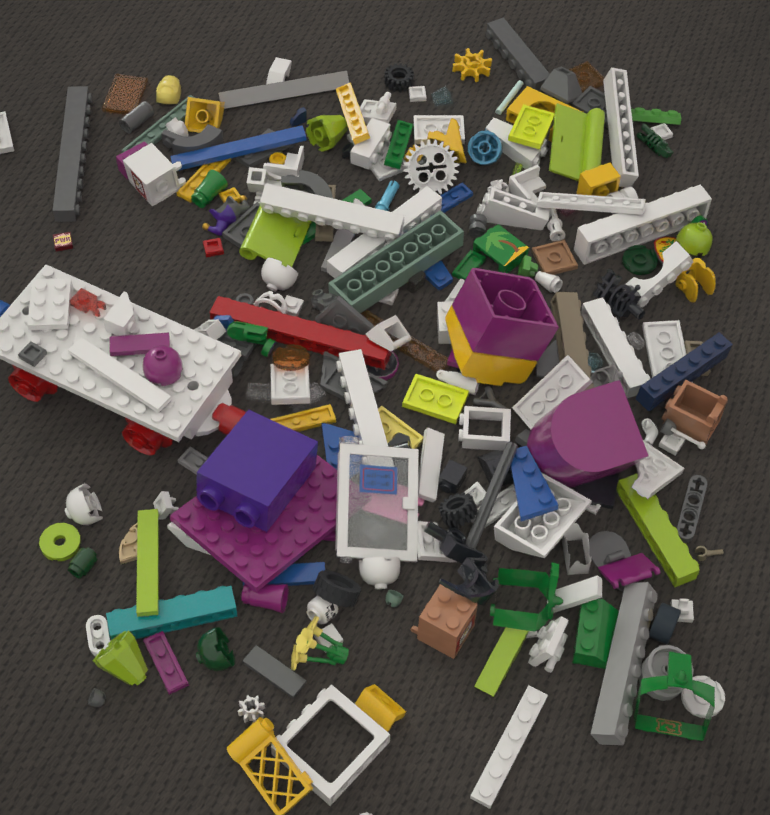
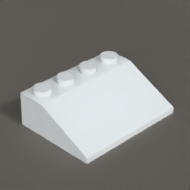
(541, 533)

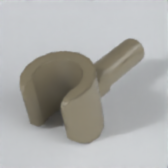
(707, 552)

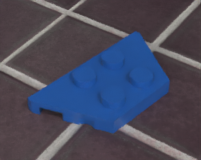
(331, 442)

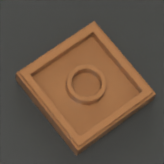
(554, 257)

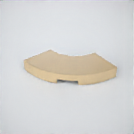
(128, 546)

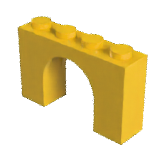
(534, 99)

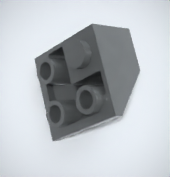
(562, 85)

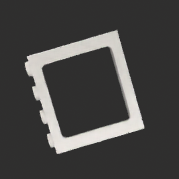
(331, 791)

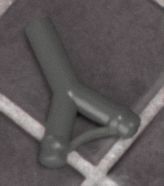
(491, 401)

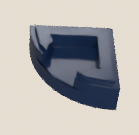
(299, 118)

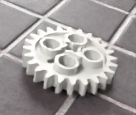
(430, 150)

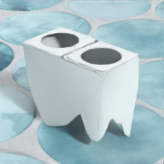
(576, 533)

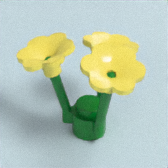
(304, 641)

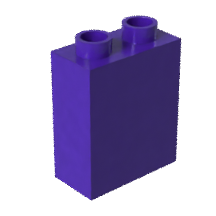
(256, 471)

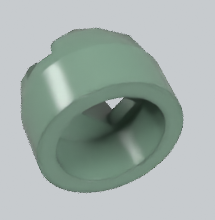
(394, 598)

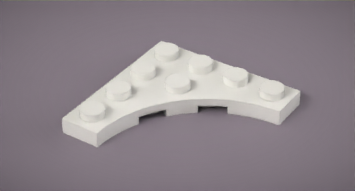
(655, 472)

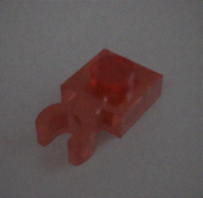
(86, 301)

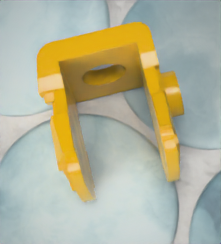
(701, 274)

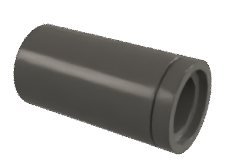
(136, 117)

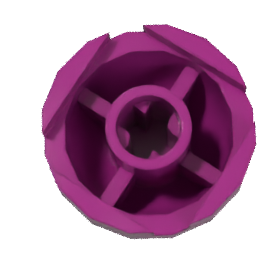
(162, 365)

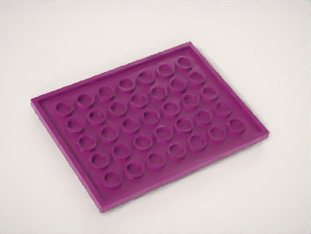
(262, 555)

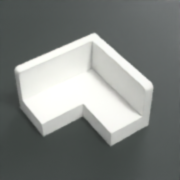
(291, 166)
(527, 183)

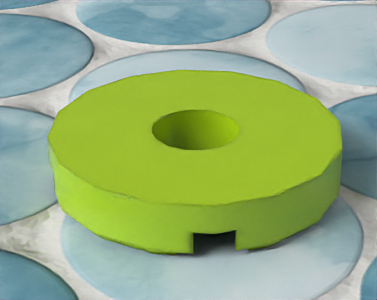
(55, 532)

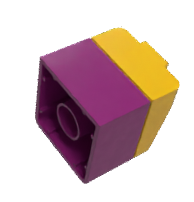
(499, 327)

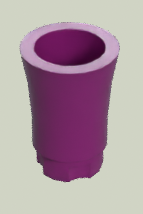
(269, 597)

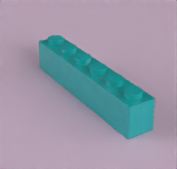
(175, 613)

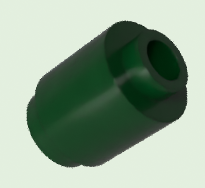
(82, 562)

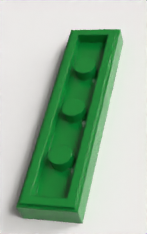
(398, 144)

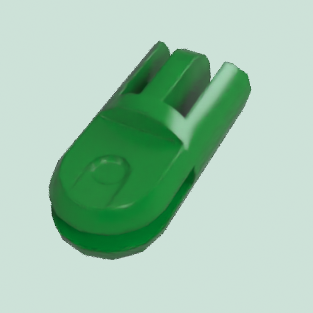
(247, 332)

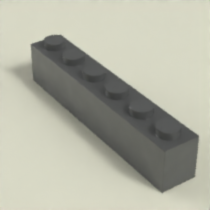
(516, 53)

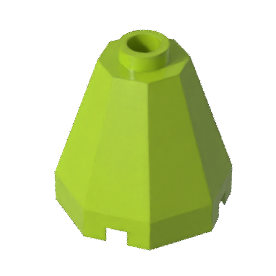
(326, 130)
(123, 659)

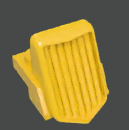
(451, 138)

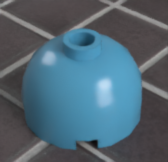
(482, 141)

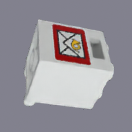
(153, 174)

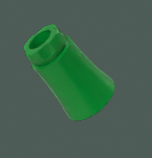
(209, 188)

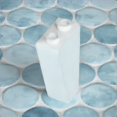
(519, 153)
(512, 210)

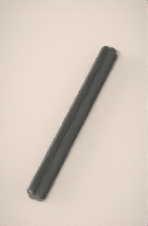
(491, 495)

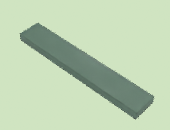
(153, 134)

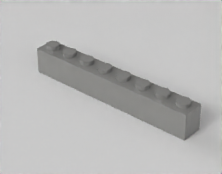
(624, 664)

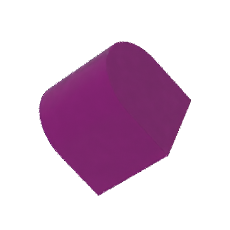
(587, 437)

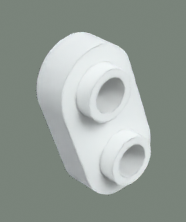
(97, 637)

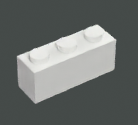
(366, 152)

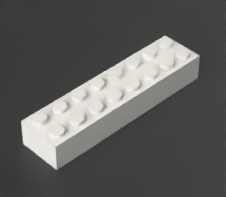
(624, 230)

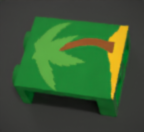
(502, 248)

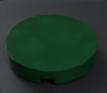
(636, 264)

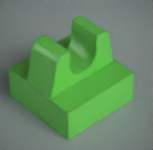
(527, 268)

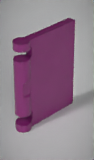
(628, 570)

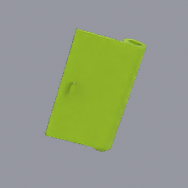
(580, 142)
(274, 238)

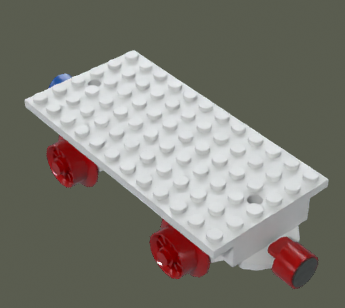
(198, 397)

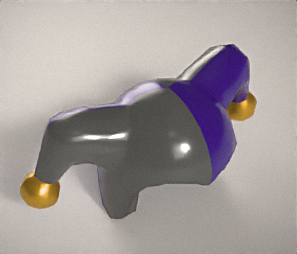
(227, 214)

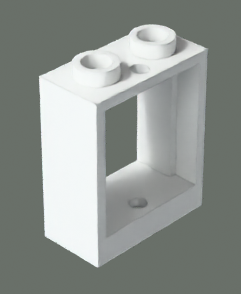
(480, 441)

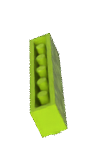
(659, 533)

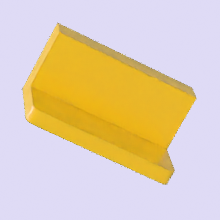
(380, 707)

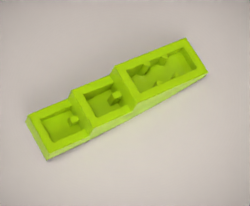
(501, 660)

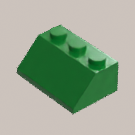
(594, 633)

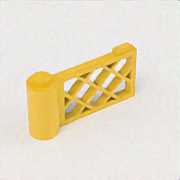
(250, 745)

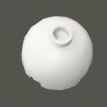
(277, 275)
(80, 503)
(379, 571)

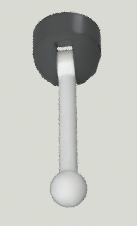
(669, 428)

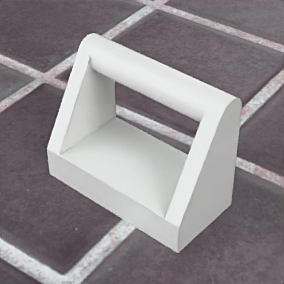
(393, 327)

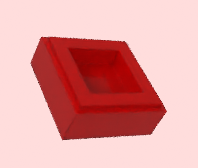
(213, 247)

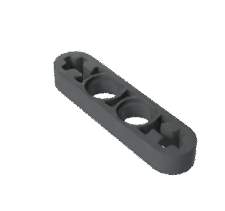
(692, 509)

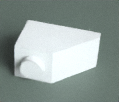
(120, 318)

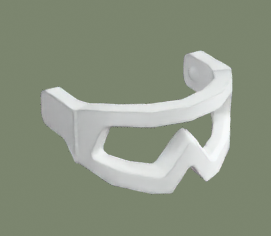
(272, 297)

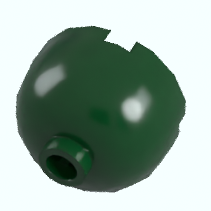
(214, 650)

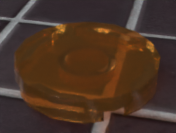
(291, 358)

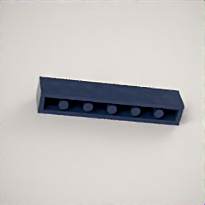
(687, 368)

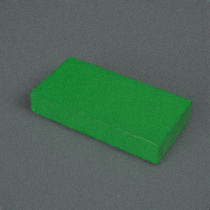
(470, 261)

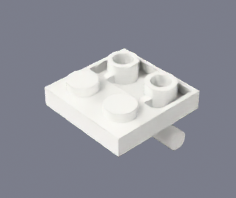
(380, 110)
(549, 644)

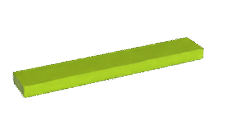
(148, 563)

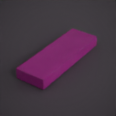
(137, 343)
(165, 662)

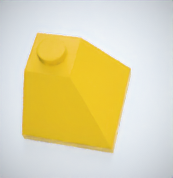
(203, 112)

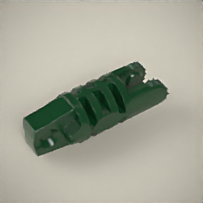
(655, 142)

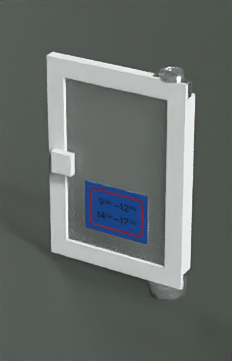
(376, 502)

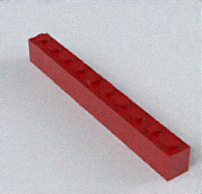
(302, 332)

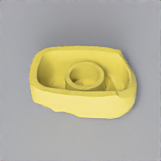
(168, 90)

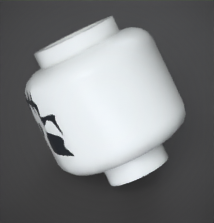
(322, 609)

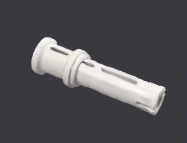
(555, 226)

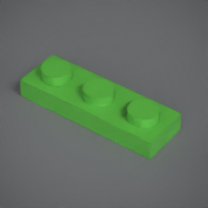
(656, 116)

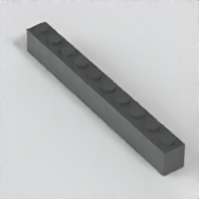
(72, 154)

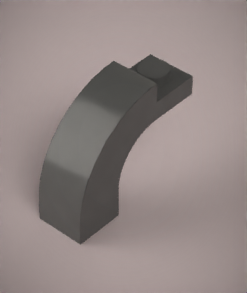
(180, 144)
(307, 182)

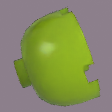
(695, 238)

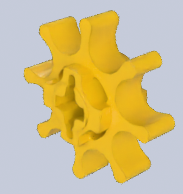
(472, 65)

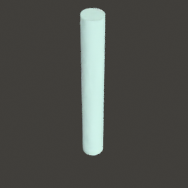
(509, 97)

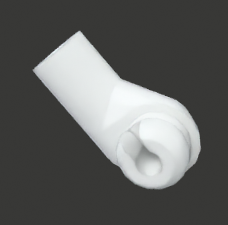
(650, 430)

